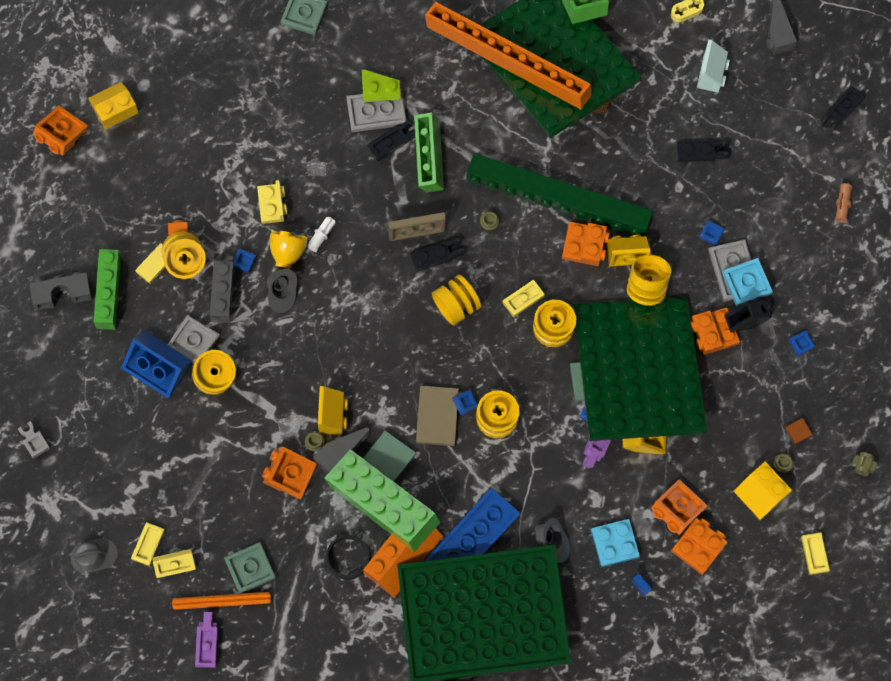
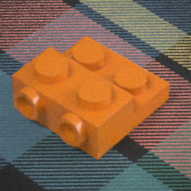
(59, 130)
(585, 243)
(713, 331)
(288, 472)
(678, 507)
(699, 545)

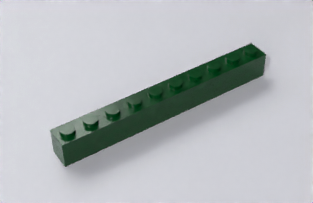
(558, 195)

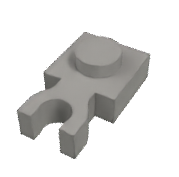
(34, 441)

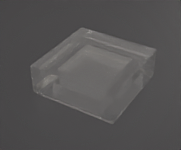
(316, 169)
(288, 427)

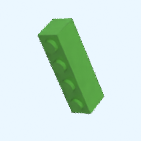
(429, 152)
(107, 289)

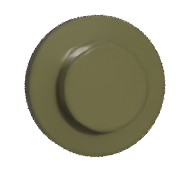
(489, 221)
(314, 440)
(783, 463)

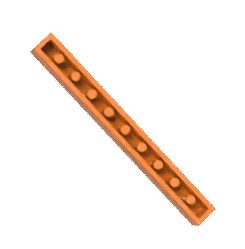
(508, 55)

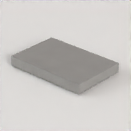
(374, 114)
(725, 257)

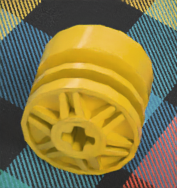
(648, 279)
(458, 298)

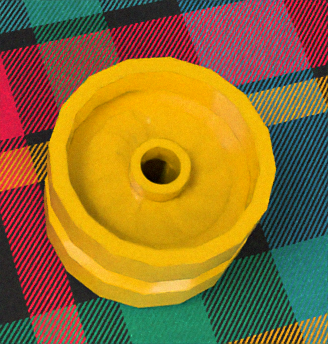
(187, 265)
(554, 334)
(211, 383)
(487, 417)

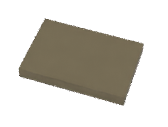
(416, 226)
(436, 416)

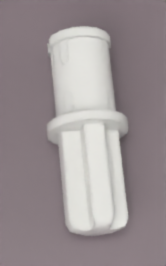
(321, 234)

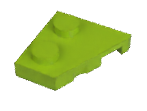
(379, 87)

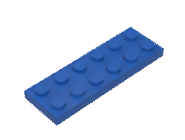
(478, 529)

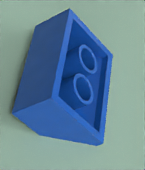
(156, 363)

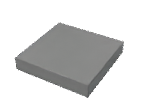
(193, 338)

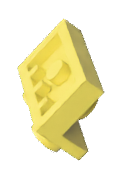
(271, 203)

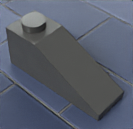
(780, 33)
(334, 451)

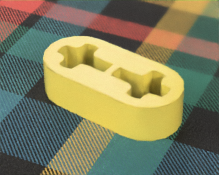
(687, 13)

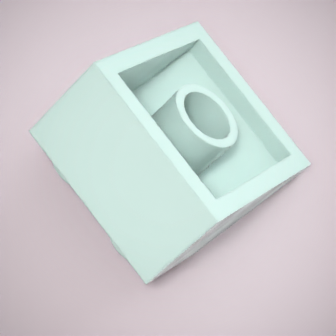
(713, 67)

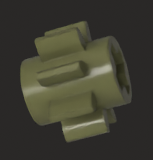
(864, 464)

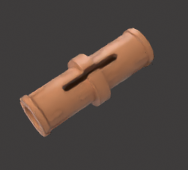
(843, 203)

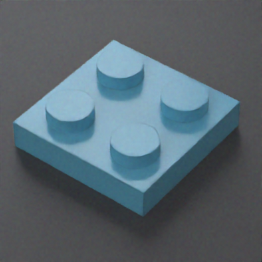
(747, 282)
(615, 543)

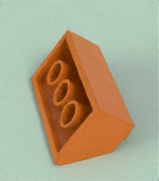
(383, 566)

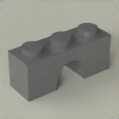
(44, 290)
(221, 292)

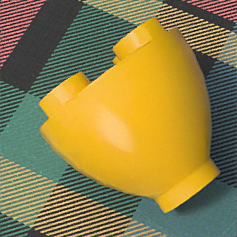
(286, 248)

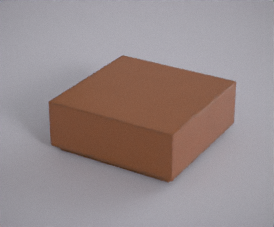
(798, 431)

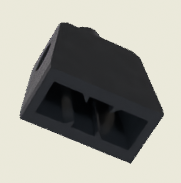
(755, 311)

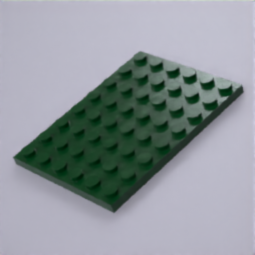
(577, 48)
(639, 369)
(483, 614)

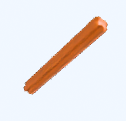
(221, 600)

